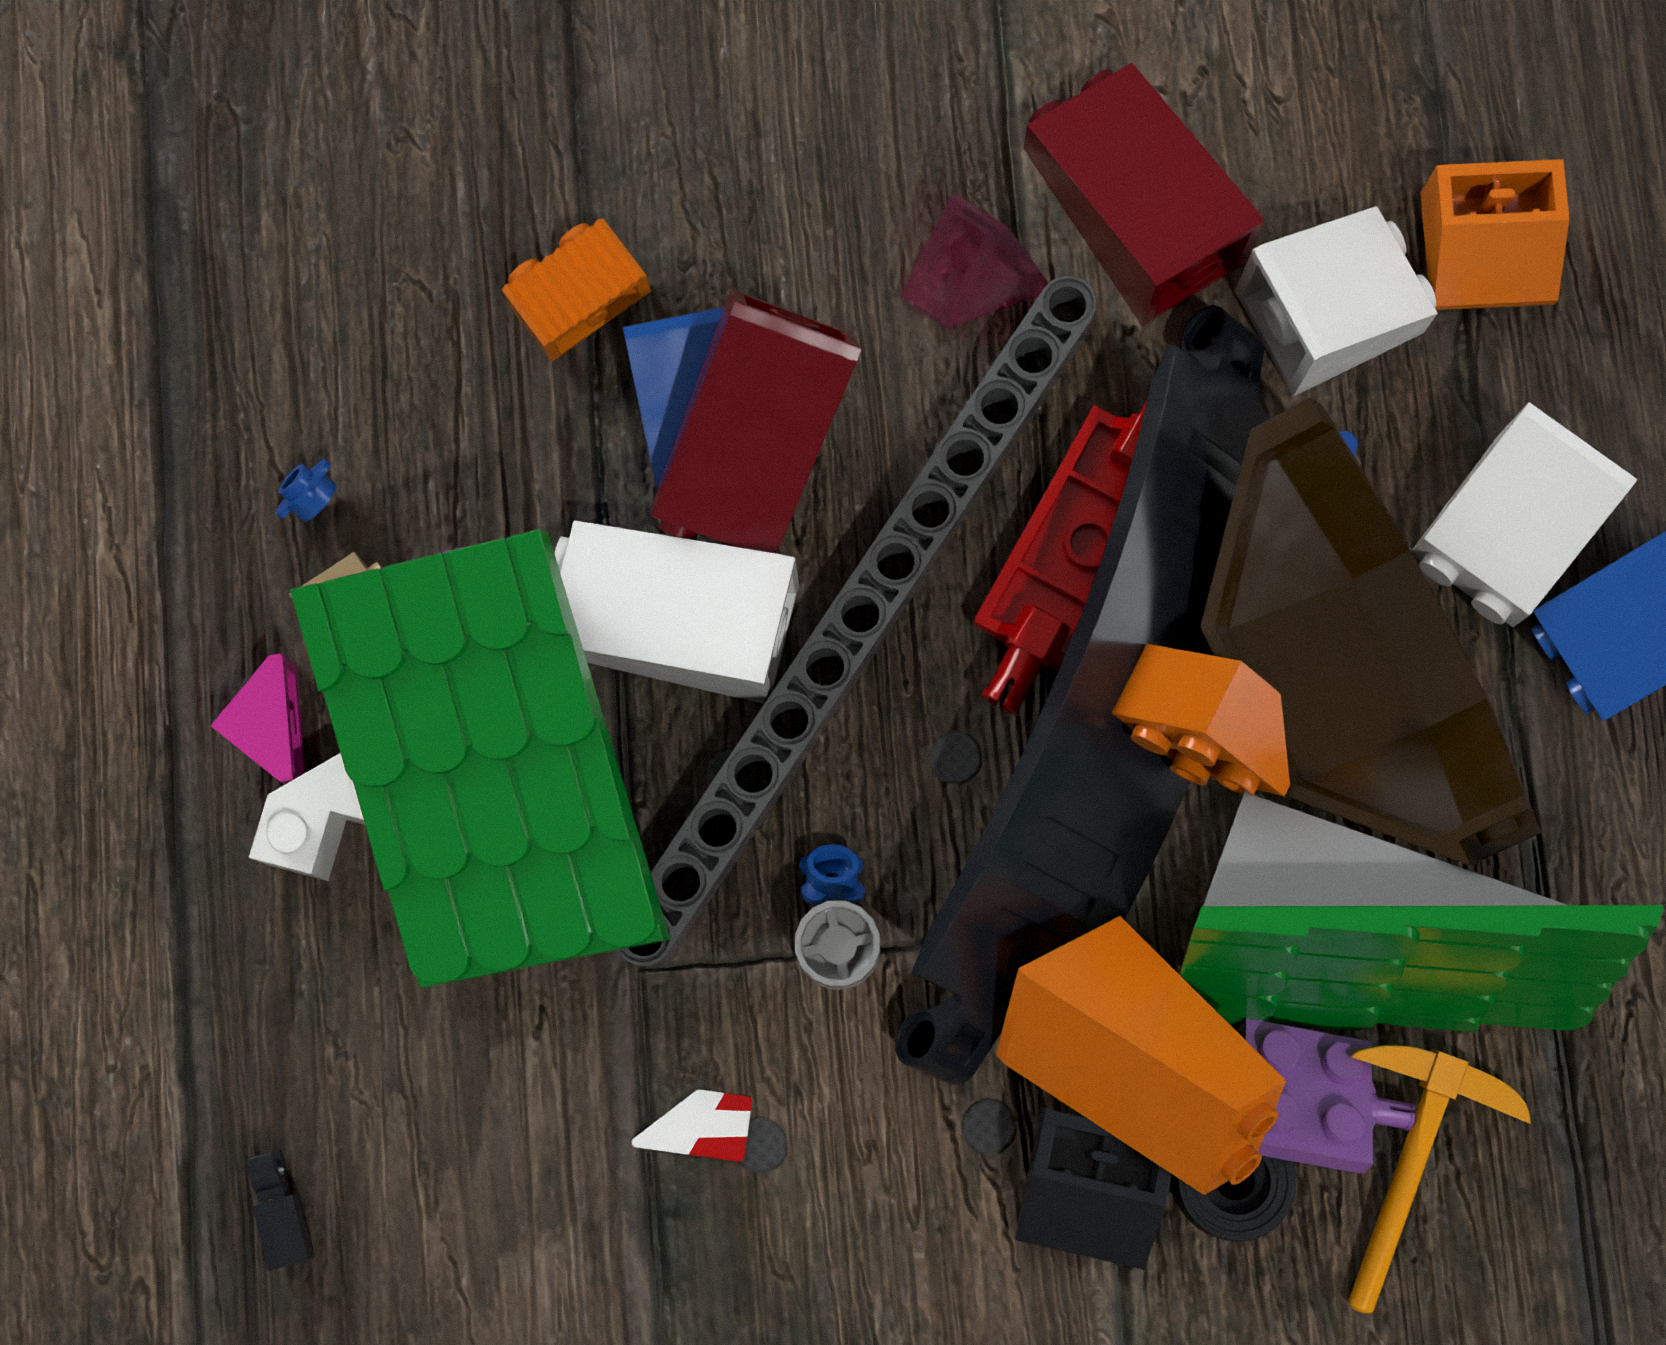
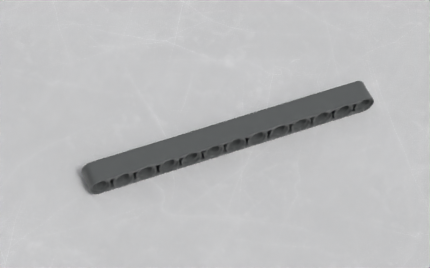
(867, 587)

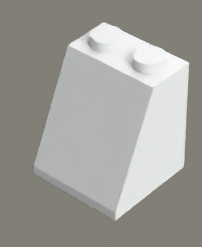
(1334, 297)
(1521, 516)

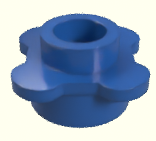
(306, 491)
(831, 875)

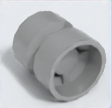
(837, 945)

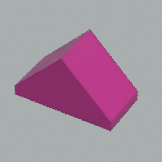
(267, 719)

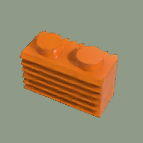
(575, 288)

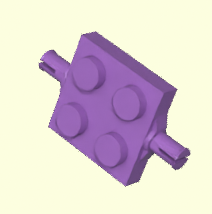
(1326, 1100)

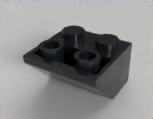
(1090, 1193)

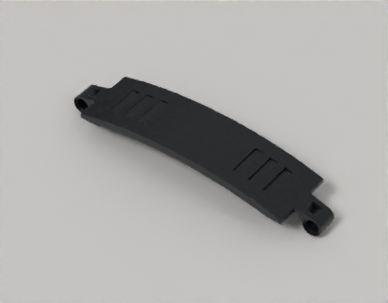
(1084, 796)

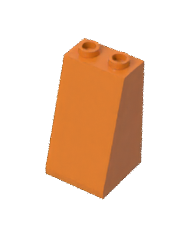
(1141, 1056)

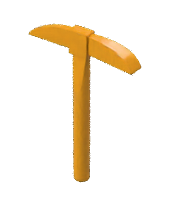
(1442, 1079)

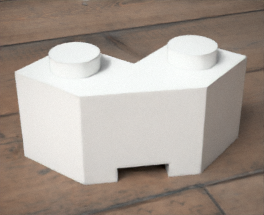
(306, 821)

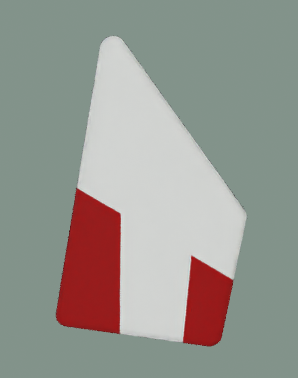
(703, 1126)

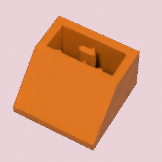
(1495, 233)
(1208, 719)

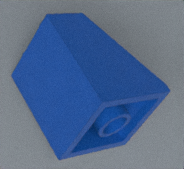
(665, 368)
(1612, 631)

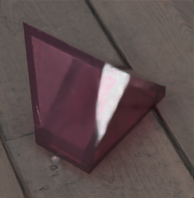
(970, 268)

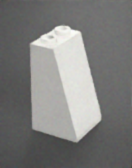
(679, 607)

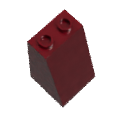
(1141, 191)
(753, 425)

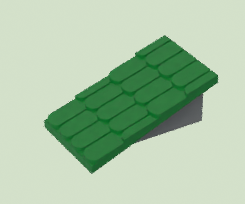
(481, 760)
(1366, 933)

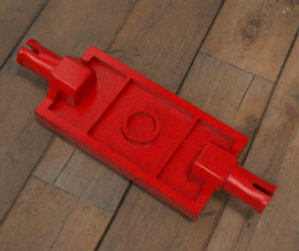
(1057, 557)

